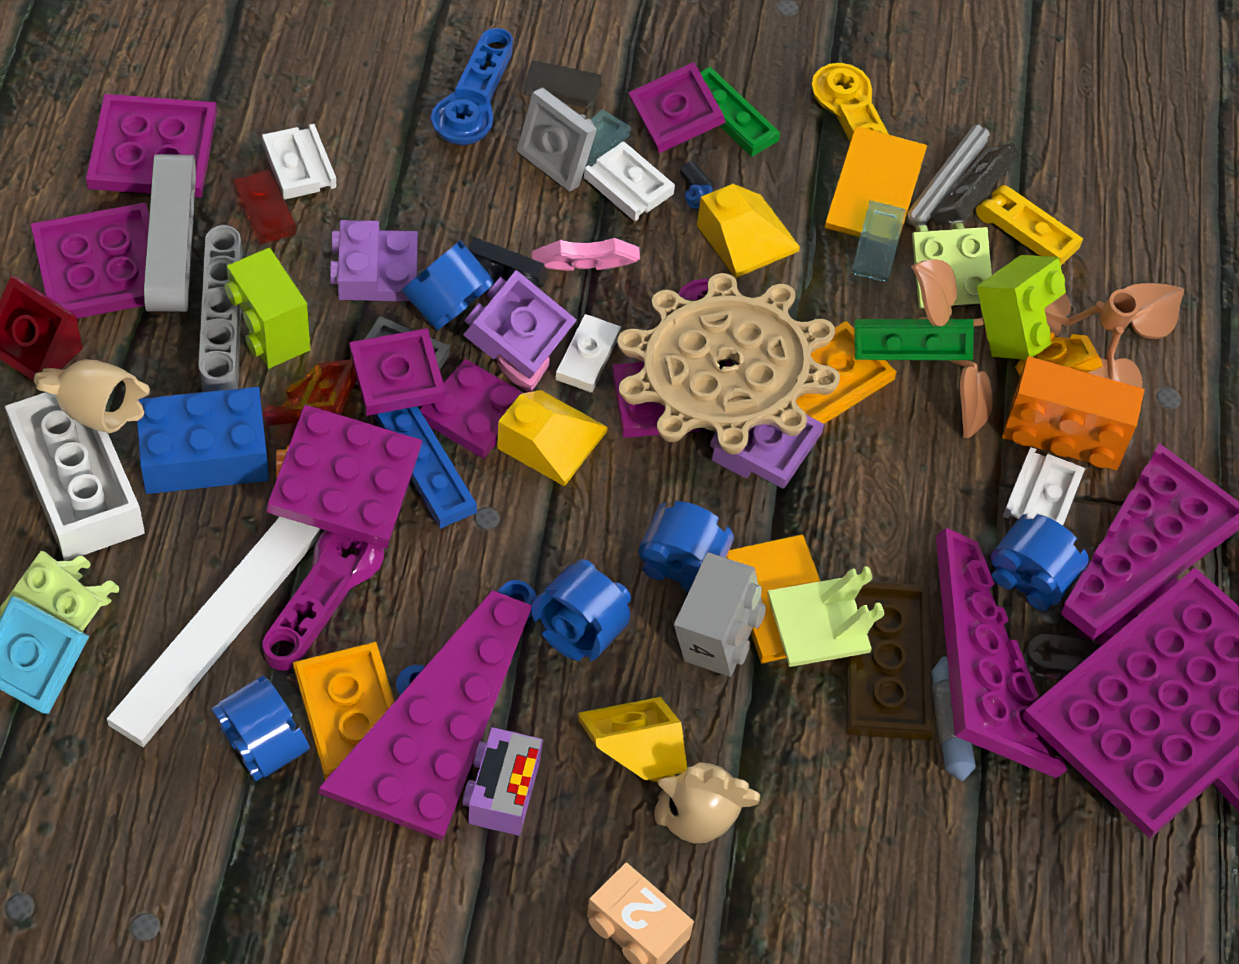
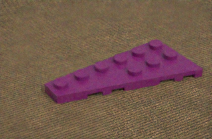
(1158, 534)
(986, 668)
(425, 743)

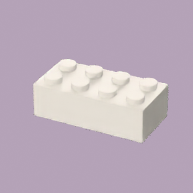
(74, 477)

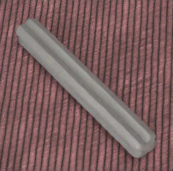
(947, 175)

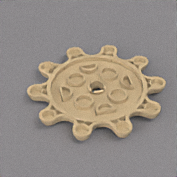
(725, 325)

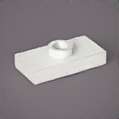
(588, 353)

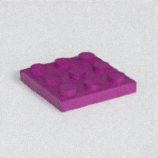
(137, 129)
(94, 259)
(344, 476)

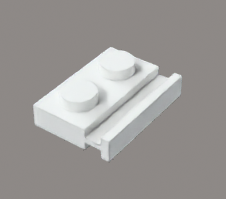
(298, 161)
(629, 181)
(1044, 487)

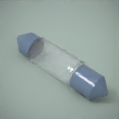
(957, 753)

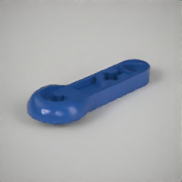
(474, 92)

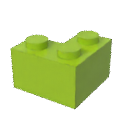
(1015, 305)
(271, 307)

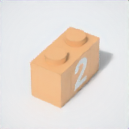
(638, 918)

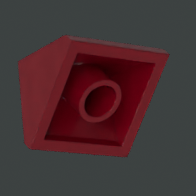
(35, 330)

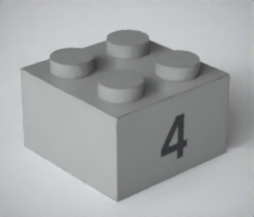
(720, 615)

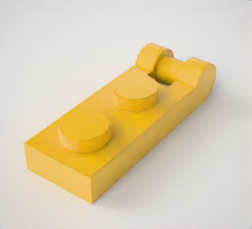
(1029, 224)

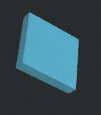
(36, 654)

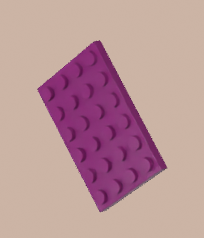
(1154, 705)

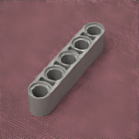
(170, 233)
(219, 317)

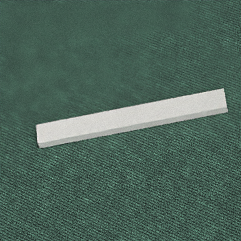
(212, 630)

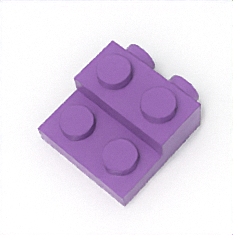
(373, 262)
(518, 324)
(770, 452)

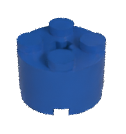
(448, 286)
(679, 542)
(1038, 560)
(582, 611)
(260, 728)

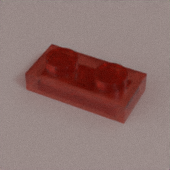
(265, 207)

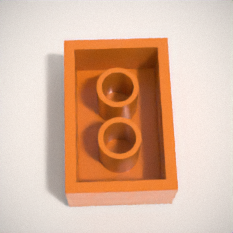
(1073, 413)

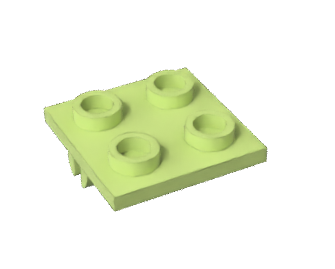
(963, 250)
(56, 591)
(822, 619)

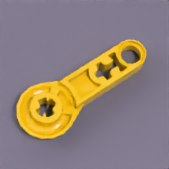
(850, 105)

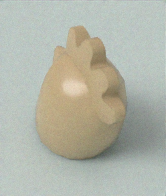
(85, 390)
(705, 800)

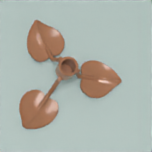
(938, 295)
(1149, 308)

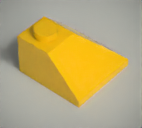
(743, 229)
(548, 435)
(639, 736)

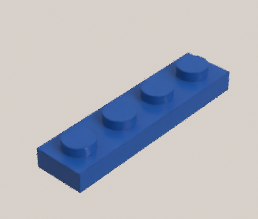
(433, 472)

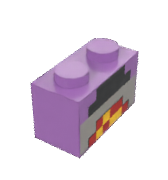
(504, 781)

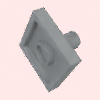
(556, 139)

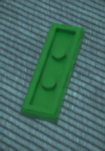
(742, 120)
(913, 339)

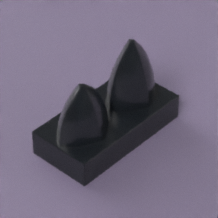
(501, 260)

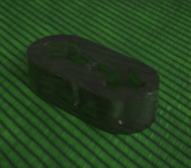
(1062, 650)

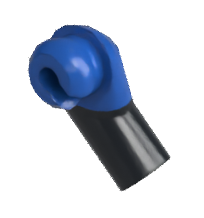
(699, 183)

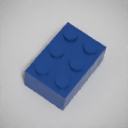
(202, 440)

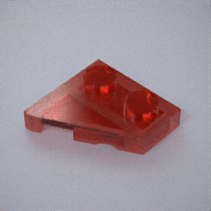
(323, 387)

